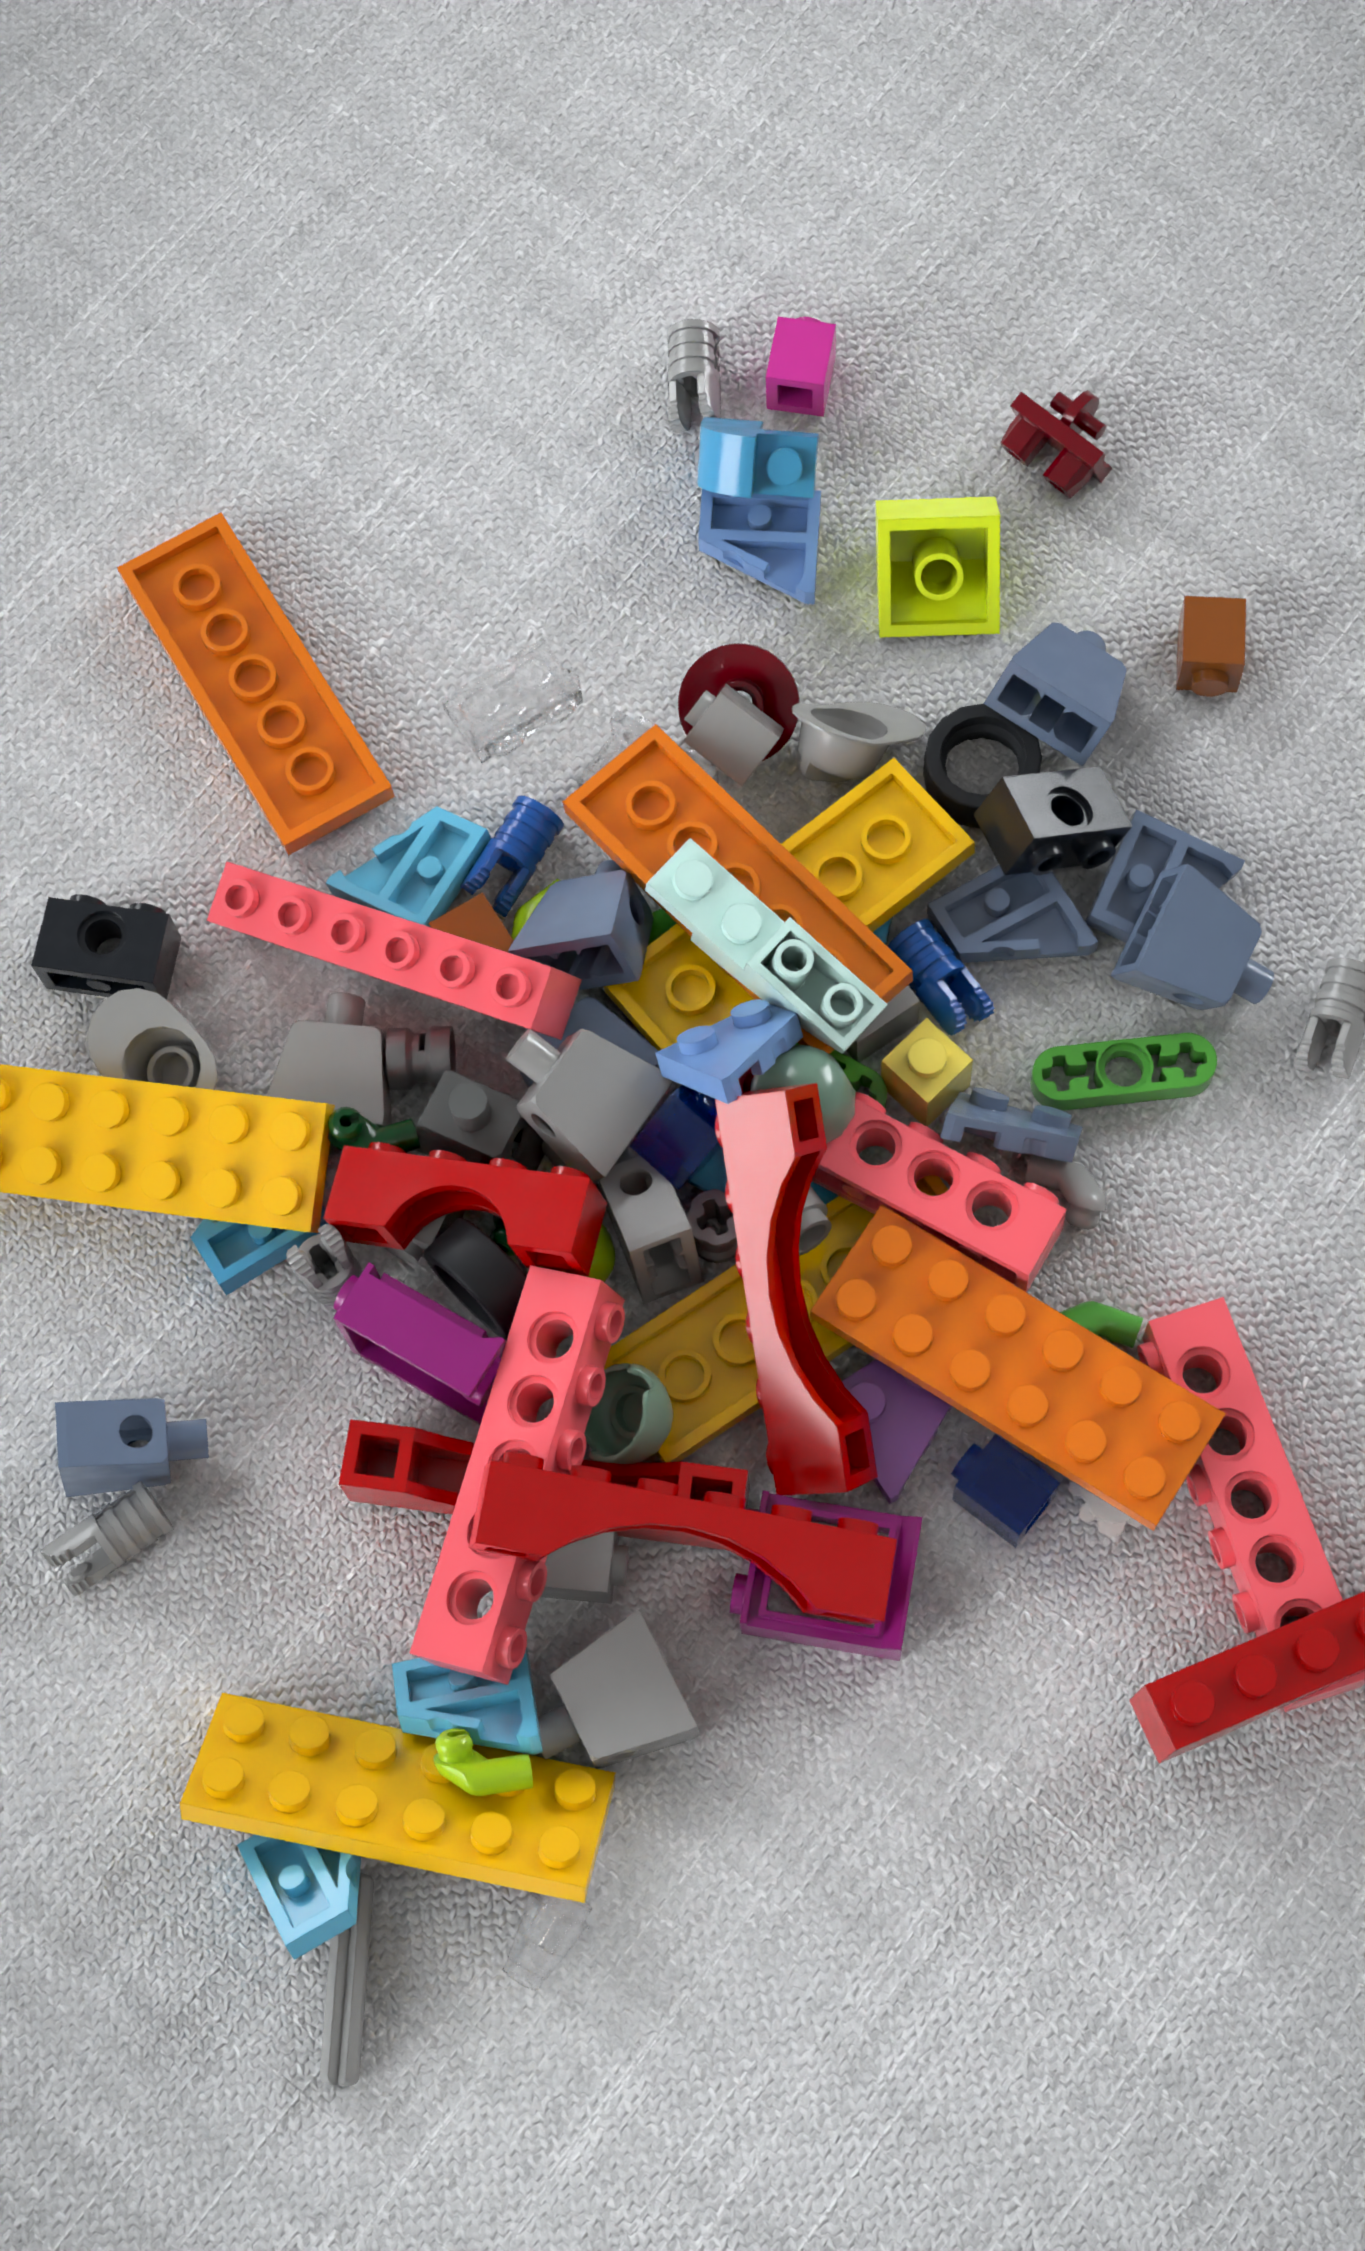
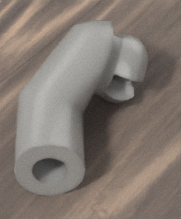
(1075, 1183)

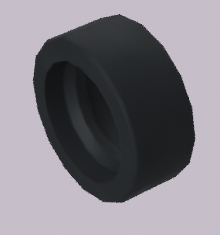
(970, 724)
(478, 1274)

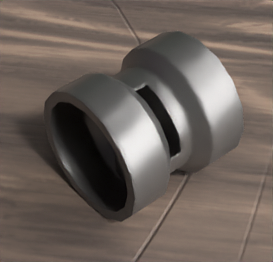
(419, 1056)

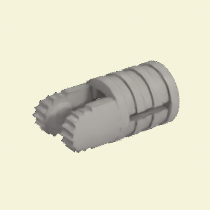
(693, 372)
(1337, 1013)
(315, 1252)
(119, 1529)

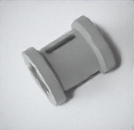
(708, 1244)

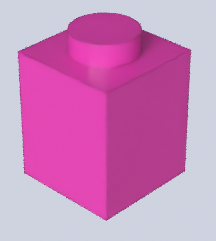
(801, 366)

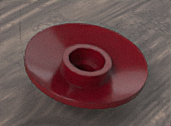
(747, 670)

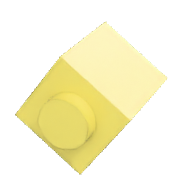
(926, 1072)

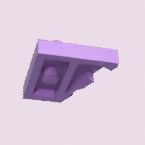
(901, 1422)

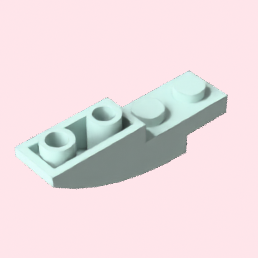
(762, 950)

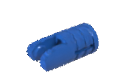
(516, 847)
(941, 978)

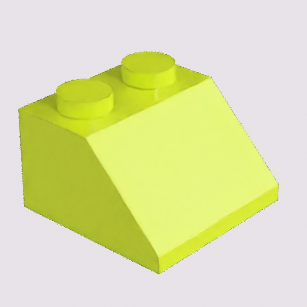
(938, 566)

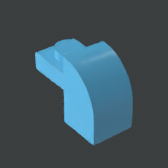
(747, 460)

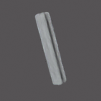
(347, 1995)

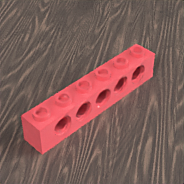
(395, 950)
(1009, 1250)
(1209, 1340)
(528, 1375)

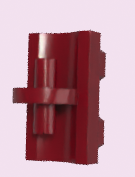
(1077, 456)

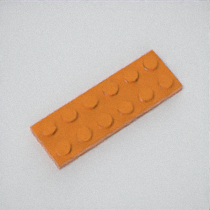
(256, 683)
(659, 798)
(1017, 1366)

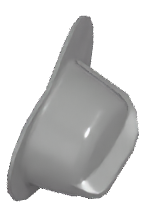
(850, 737)
(149, 1040)

